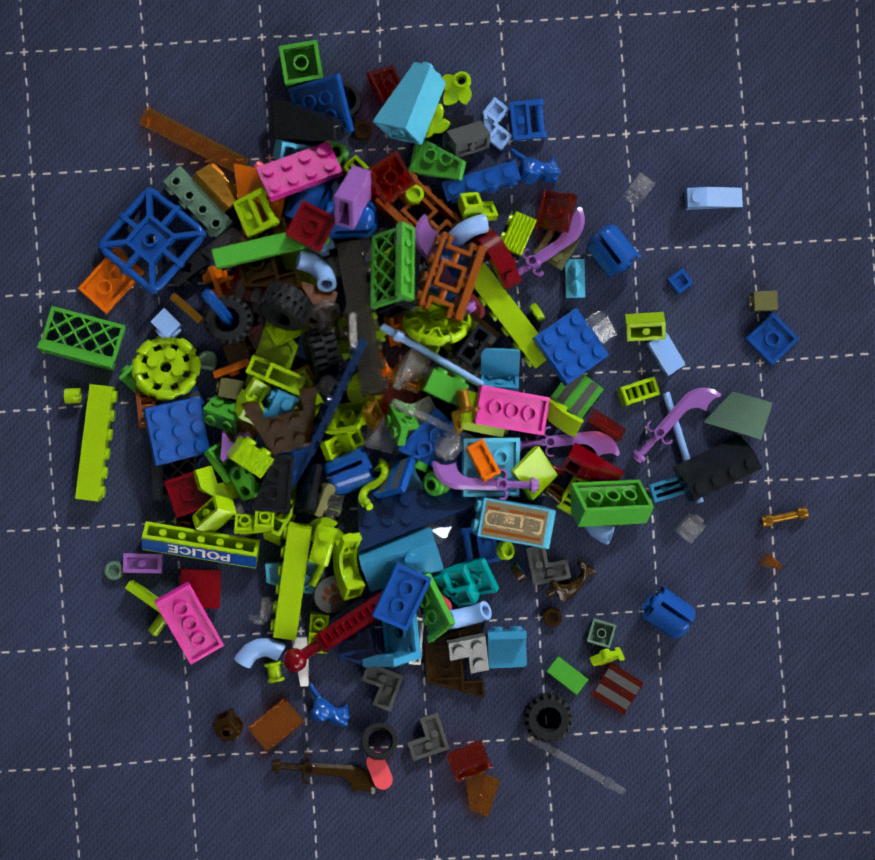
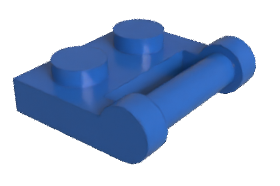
(521, 120)
(486, 546)

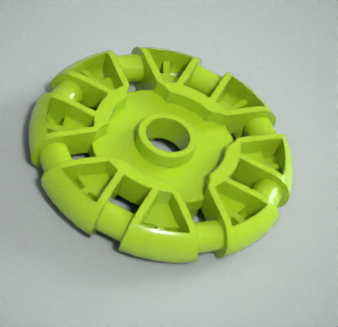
(422, 322)
(157, 359)

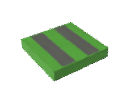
(578, 395)

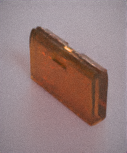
(276, 724)

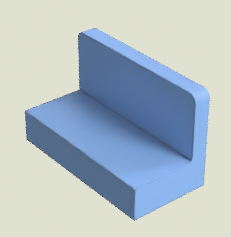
(666, 355)

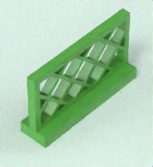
(404, 265)
(77, 354)

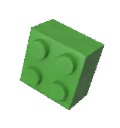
(300, 63)
(443, 386)

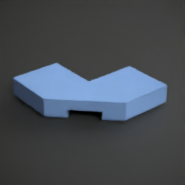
(492, 116)

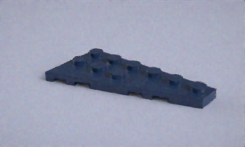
(337, 392)
(406, 513)

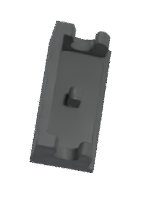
(468, 139)

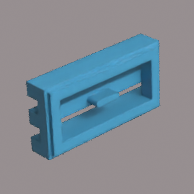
(653, 492)

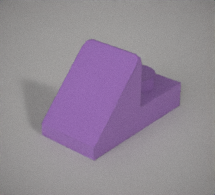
(227, 444)

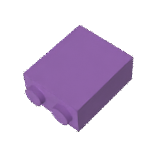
(352, 197)

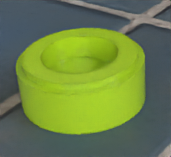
(414, 195)
(537, 313)
(505, 550)

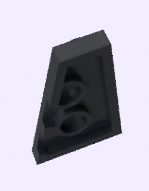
(277, 486)

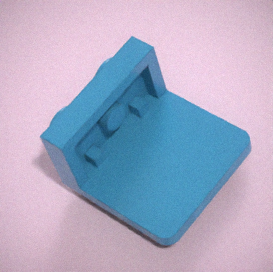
(500, 368)
(278, 402)
(507, 647)

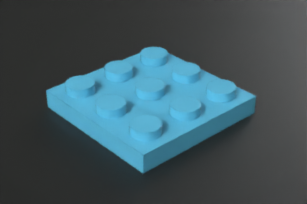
(506, 455)

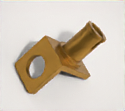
(464, 407)

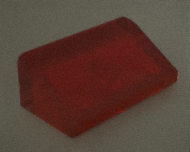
(606, 425)

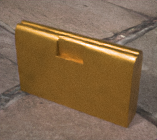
(217, 186)

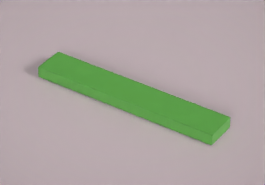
(255, 250)

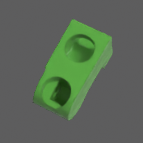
(244, 482)

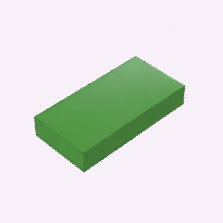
(567, 675)

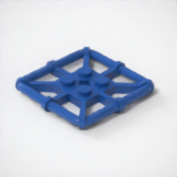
(154, 251)

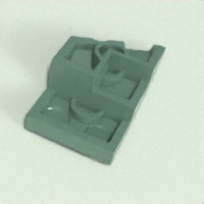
(741, 415)

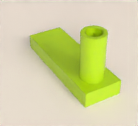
(148, 597)

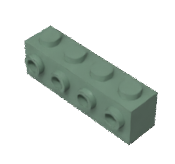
(201, 205)

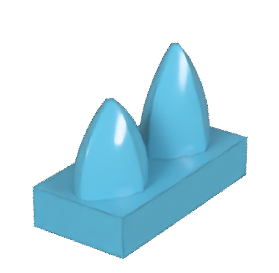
(575, 278)

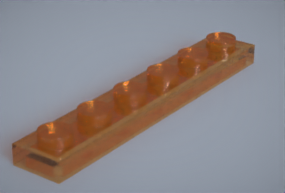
(191, 140)

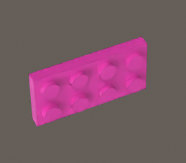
(299, 171)
(511, 410)
(189, 623)

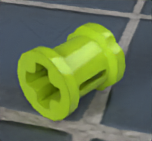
(274, 671)

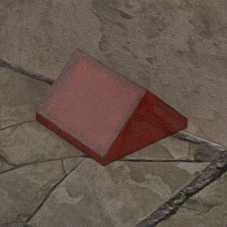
(383, 83)
(390, 178)

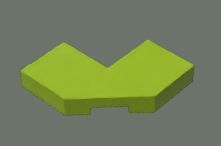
(207, 483)

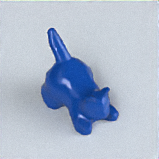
(533, 169)
(324, 710)

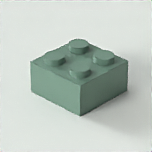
(601, 632)

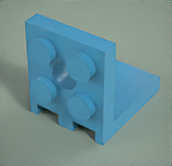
(397, 648)

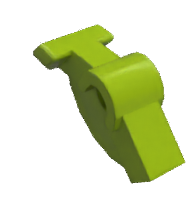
(606, 656)

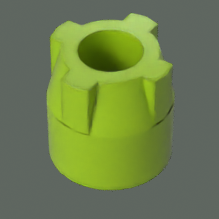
(72, 395)

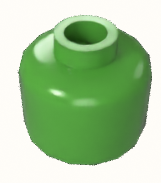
(433, 485)

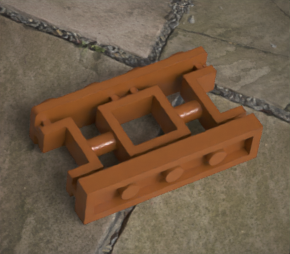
(429, 202)
(464, 281)

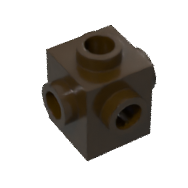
(228, 725)

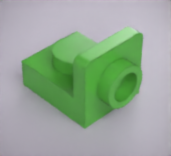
(126, 377)

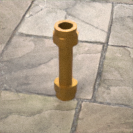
(800, 513)

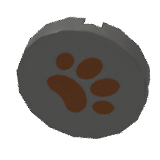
(327, 595)

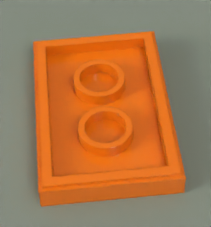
(107, 283)

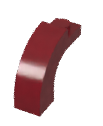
(499, 258)

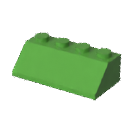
(610, 503)

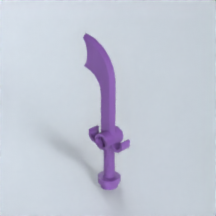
(424, 242)
(534, 261)
(695, 398)
(597, 440)
(454, 479)

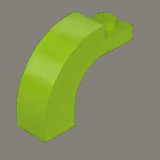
(346, 567)

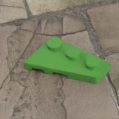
(436, 162)
(436, 612)

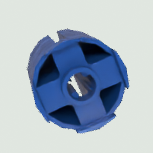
(316, 195)
(364, 228)
(620, 246)
(349, 471)
(668, 613)

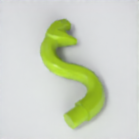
(382, 467)

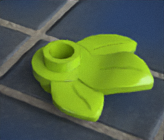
(457, 92)
(438, 124)

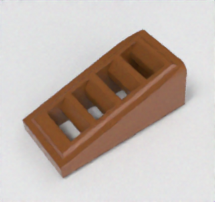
(143, 399)

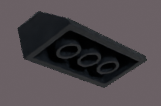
(716, 468)

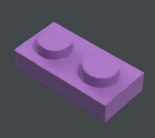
(142, 563)

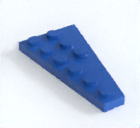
(422, 440)

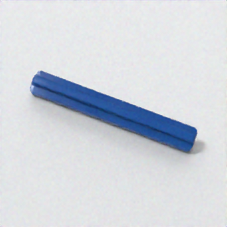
(219, 308)

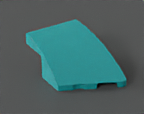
(466, 581)

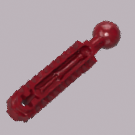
(296, 659)

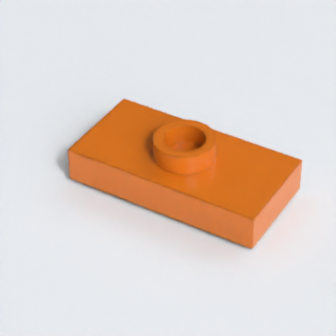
(232, 369)
(482, 460)

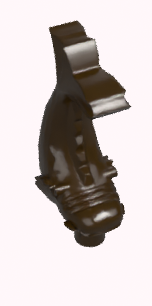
(567, 591)

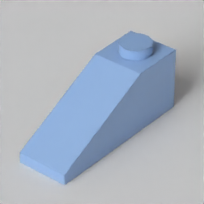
(712, 198)

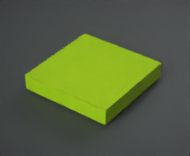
(534, 465)

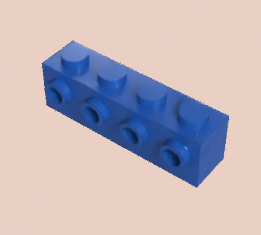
(482, 181)

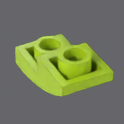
(562, 419)
(251, 524)
(318, 622)

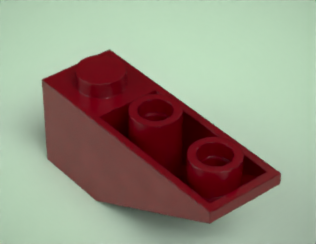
(589, 466)

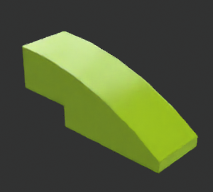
(275, 374)

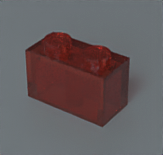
(469, 760)

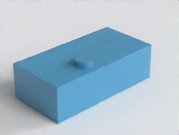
(412, 550)

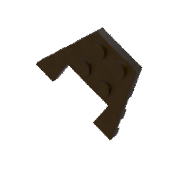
(263, 272)
(288, 429)
(449, 673)

